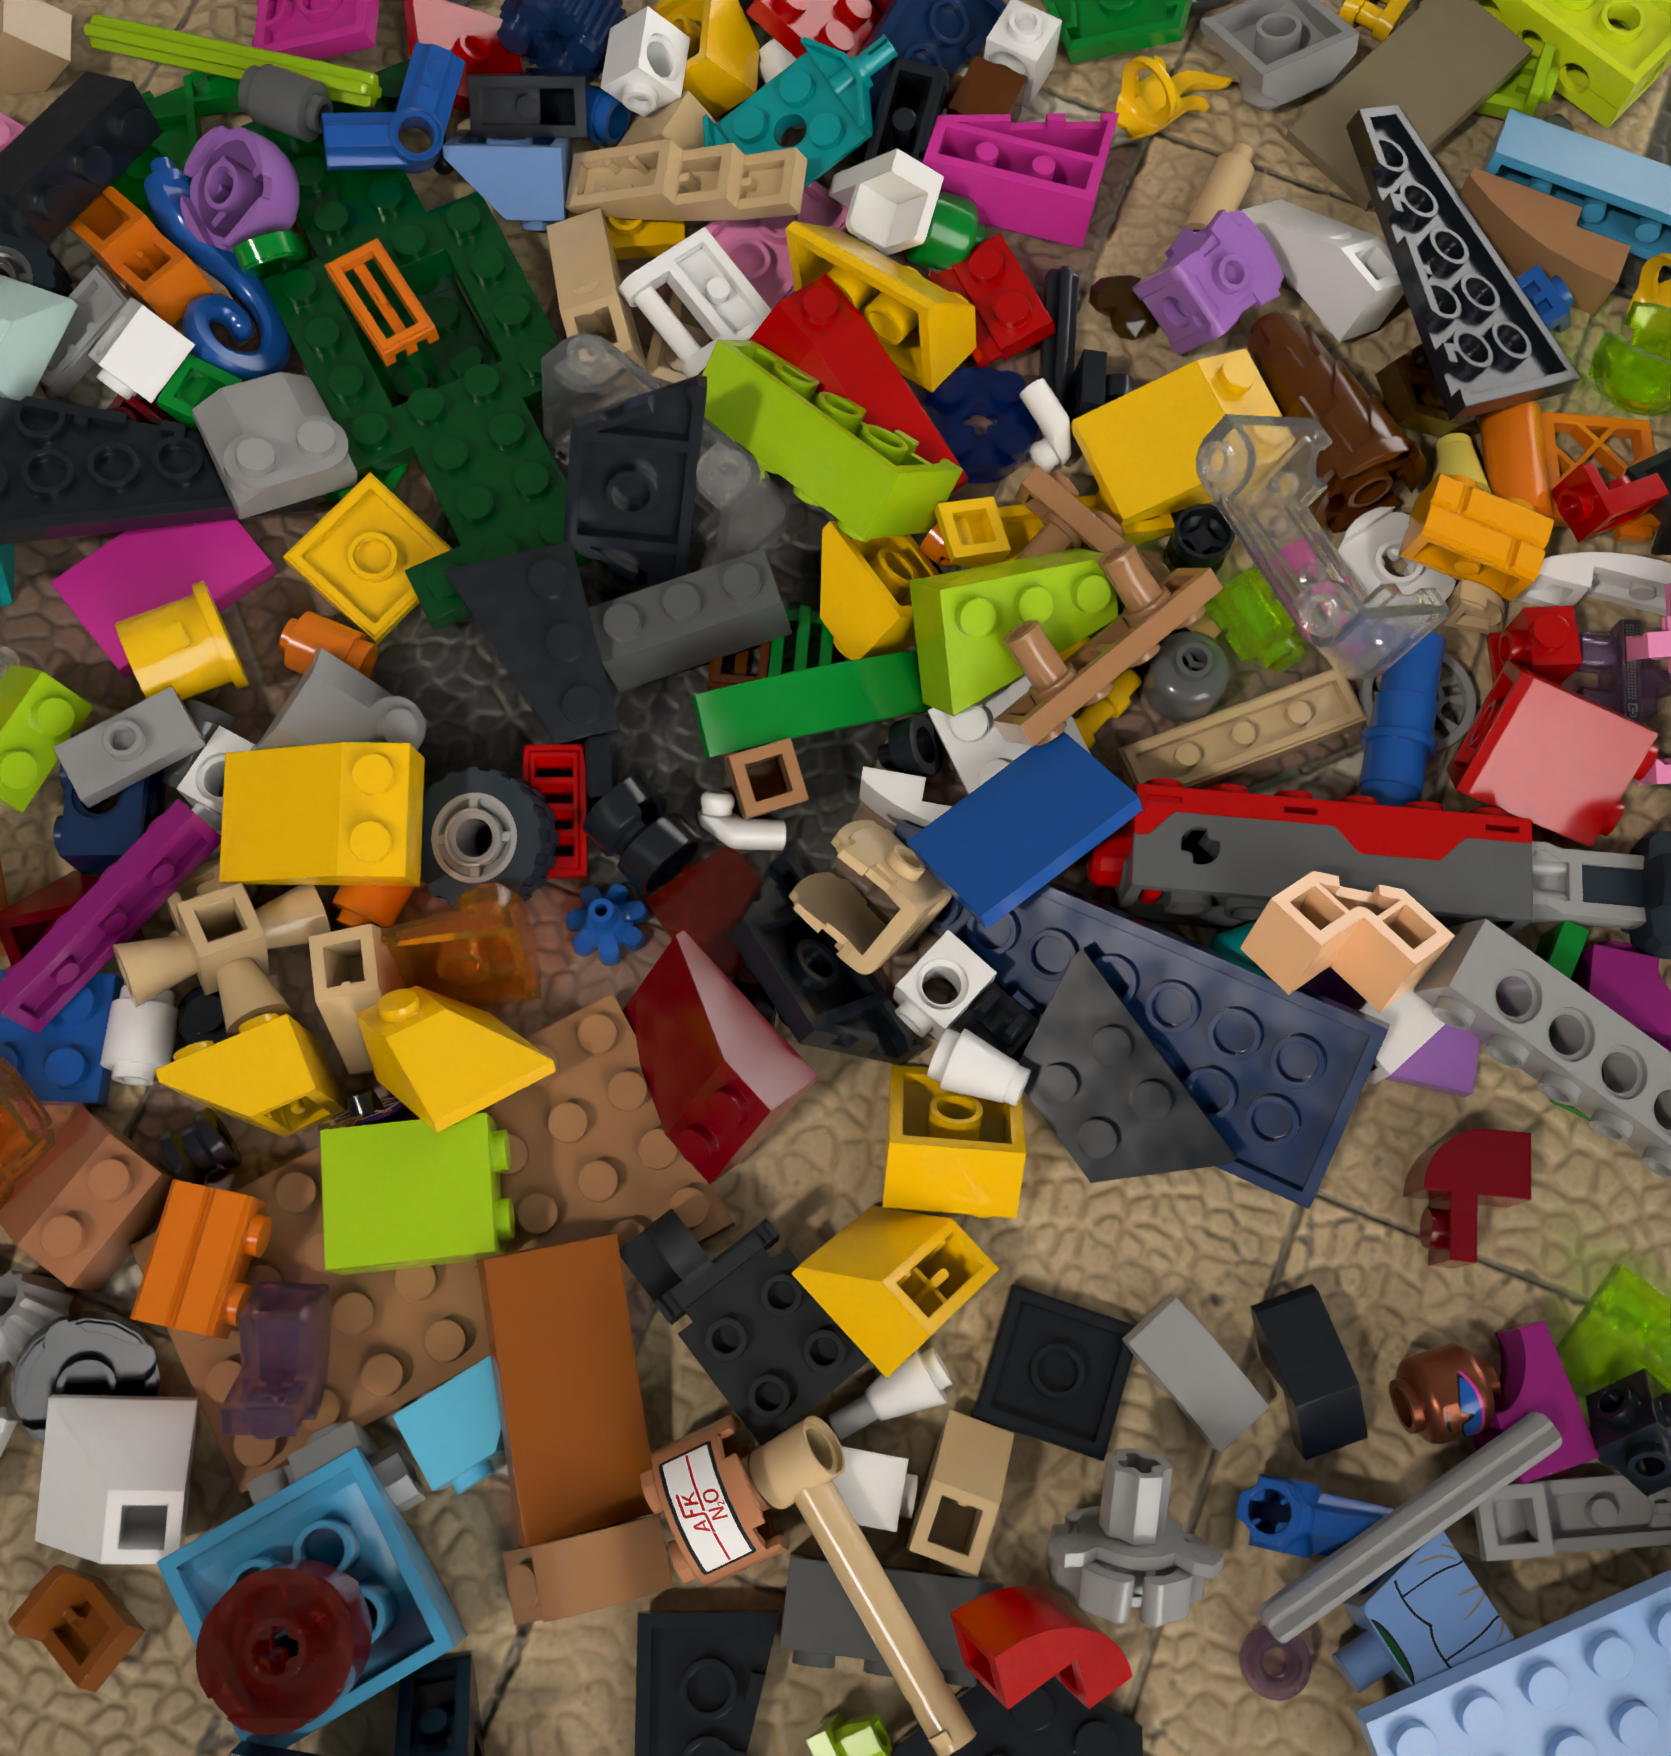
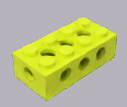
(1603, 47)

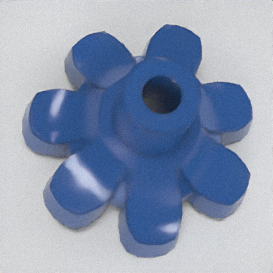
(607, 923)

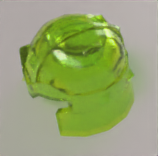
(1637, 371)

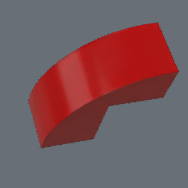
(1029, 1635)

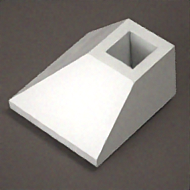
(116, 1476)

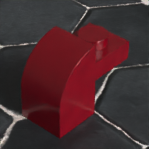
(1458, 1176)

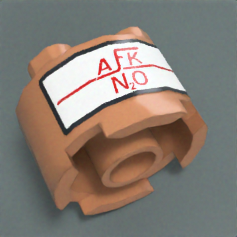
(712, 1504)

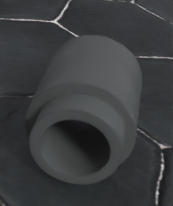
(284, 101)

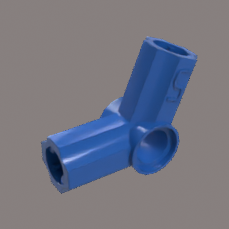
(424, 103)
(1302, 1519)

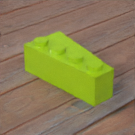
(822, 444)

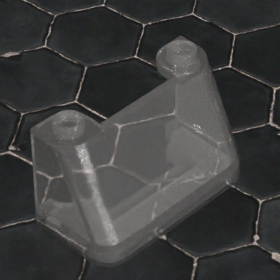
(1262, 484)
(741, 498)

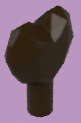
(1117, 300)

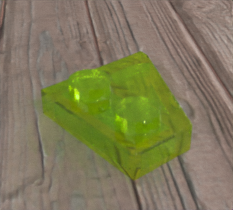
(1620, 1332)

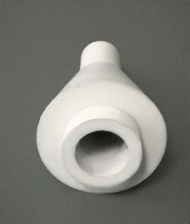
(911, 1388)

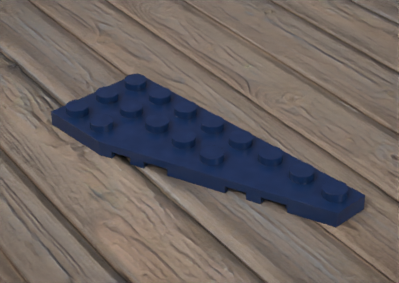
(1260, 1062)

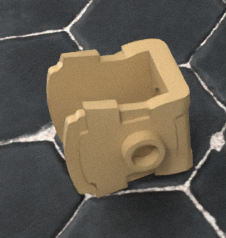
(842, 911)

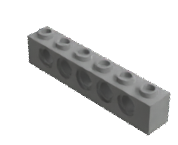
(1583, 1032)

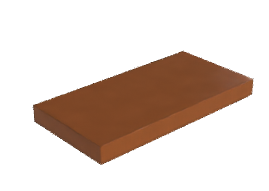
(566, 1387)

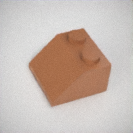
(86, 1202)

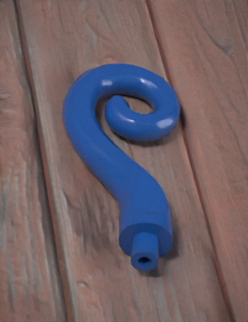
(163, 196)

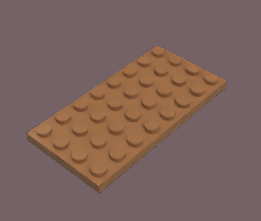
(581, 1167)

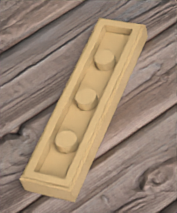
(1246, 734)

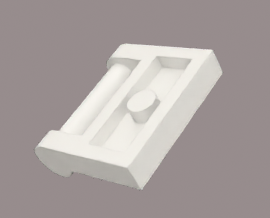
(709, 289)

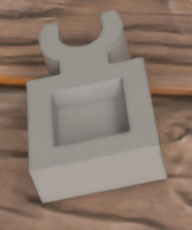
(321, 1449)

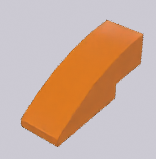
(139, 255)

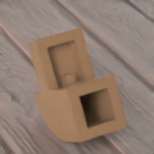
(765, 778)
(587, 1571)

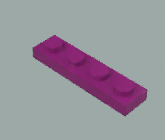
(105, 916)

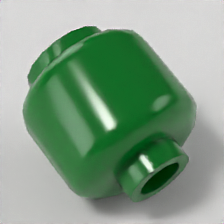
(951, 233)

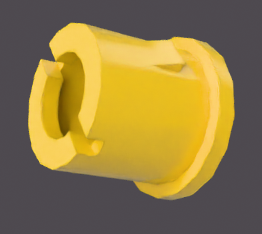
(182, 647)

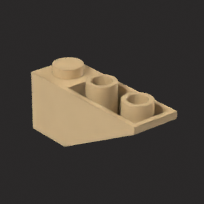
(589, 283)

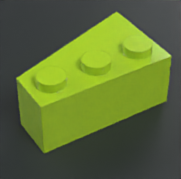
(970, 611)

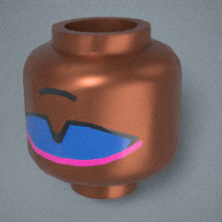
(1445, 1393)

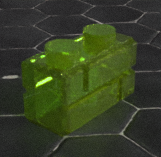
(1257, 623)

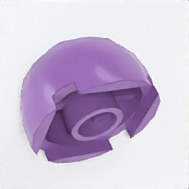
(238, 188)

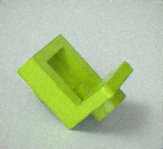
(1526, 88)

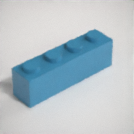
(1619, 190)

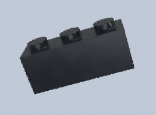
(72, 155)

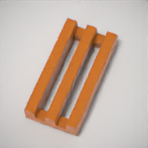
(403, 338)

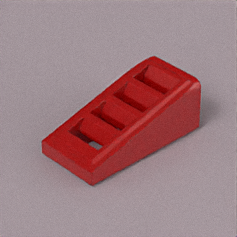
(563, 759)

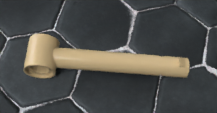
(801, 1471)

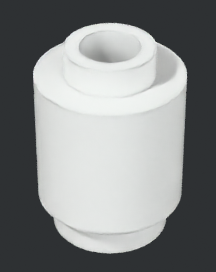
(139, 1037)

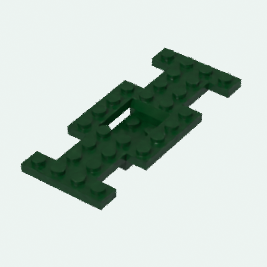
(449, 399)

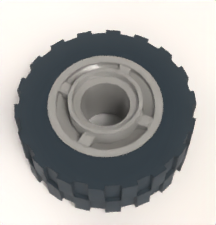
(520, 827)

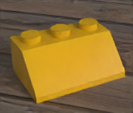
(913, 318)

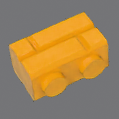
(1476, 535)

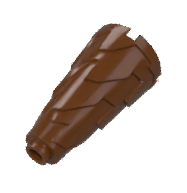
(1368, 446)

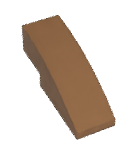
(1542, 230)

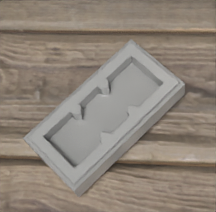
(98, 302)
(129, 747)

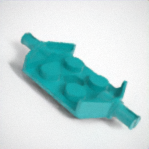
(818, 91)

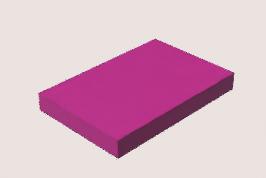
(156, 568)

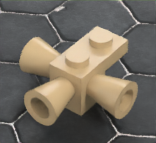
(222, 945)

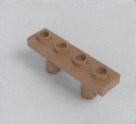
(1073, 525)
(1127, 642)

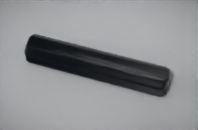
(1058, 349)

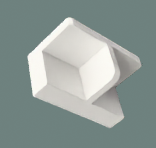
(888, 200)

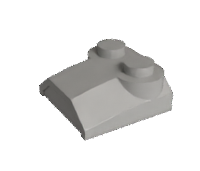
(1281, 47)
(274, 443)
(342, 706)

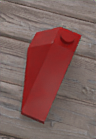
(836, 345)

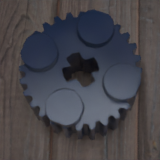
(560, 32)

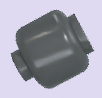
(1186, 676)

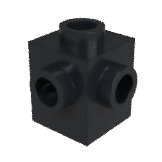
(1634, 1429)

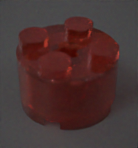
(256, 1679)

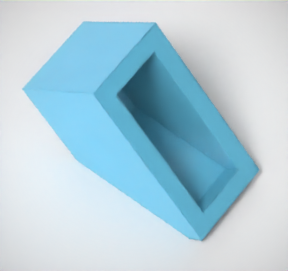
(455, 1429)

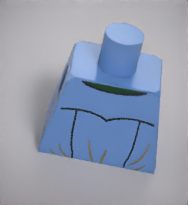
(1419, 1620)

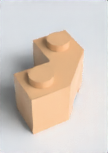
(1370, 939)

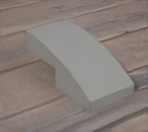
(1195, 1373)

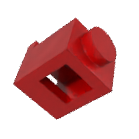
(1540, 641)

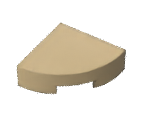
(1475, 608)

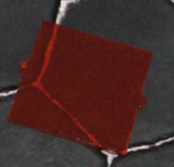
(707, 904)

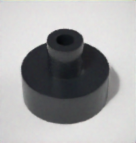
(912, 747)

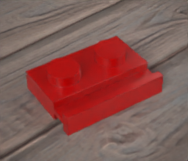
(1005, 303)

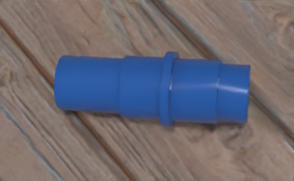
(1403, 726)

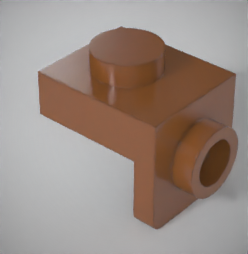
(78, 1624)

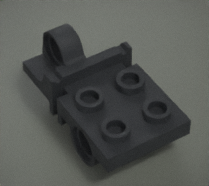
(751, 1319)

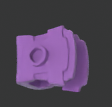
(1211, 280)

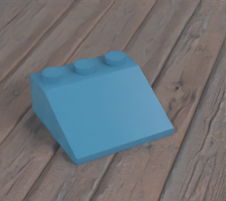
(349, 1523)

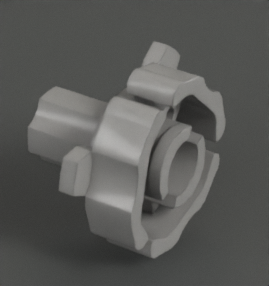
(1130, 1548)

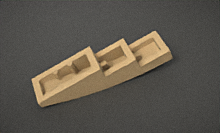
(686, 185)

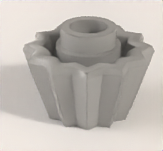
(27, 1306)

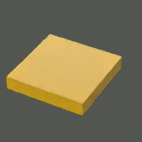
(361, 557)

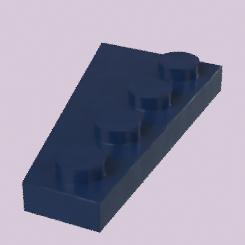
(933, 34)

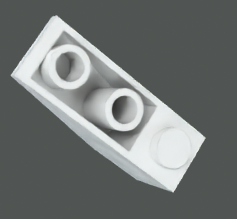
(1333, 266)

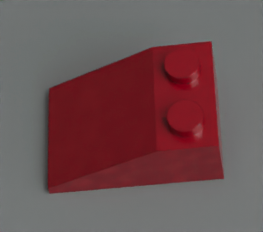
(711, 1060)

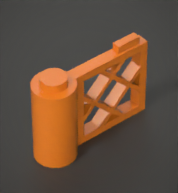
(1527, 463)

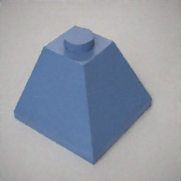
(516, 175)

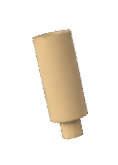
(1223, 187)

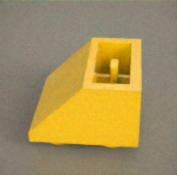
(263, 1076)
(894, 1280)

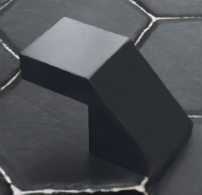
(1312, 1369)

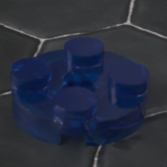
(995, 397)

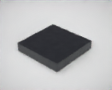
(1055, 1372)

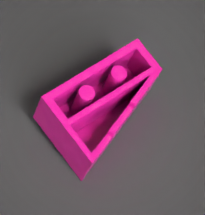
(1025, 173)

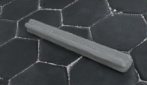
(1409, 1526)

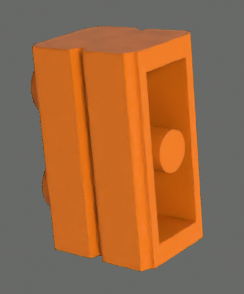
(202, 1260)

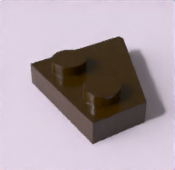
(1414, 398)

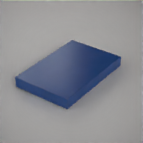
(1024, 827)

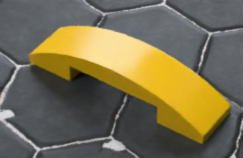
(984, 534)

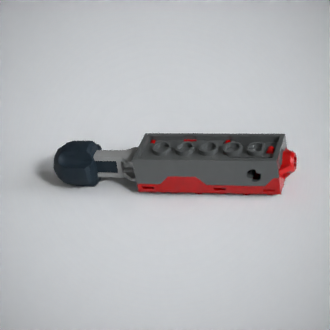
(1227, 852)

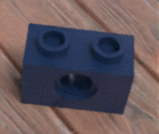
(97, 840)

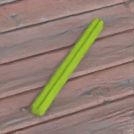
(224, 57)

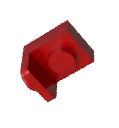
(1598, 507)

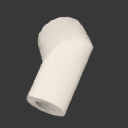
(1053, 422)
(733, 830)

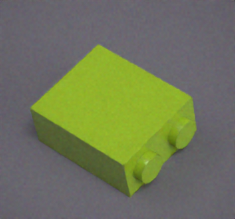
(414, 1195)

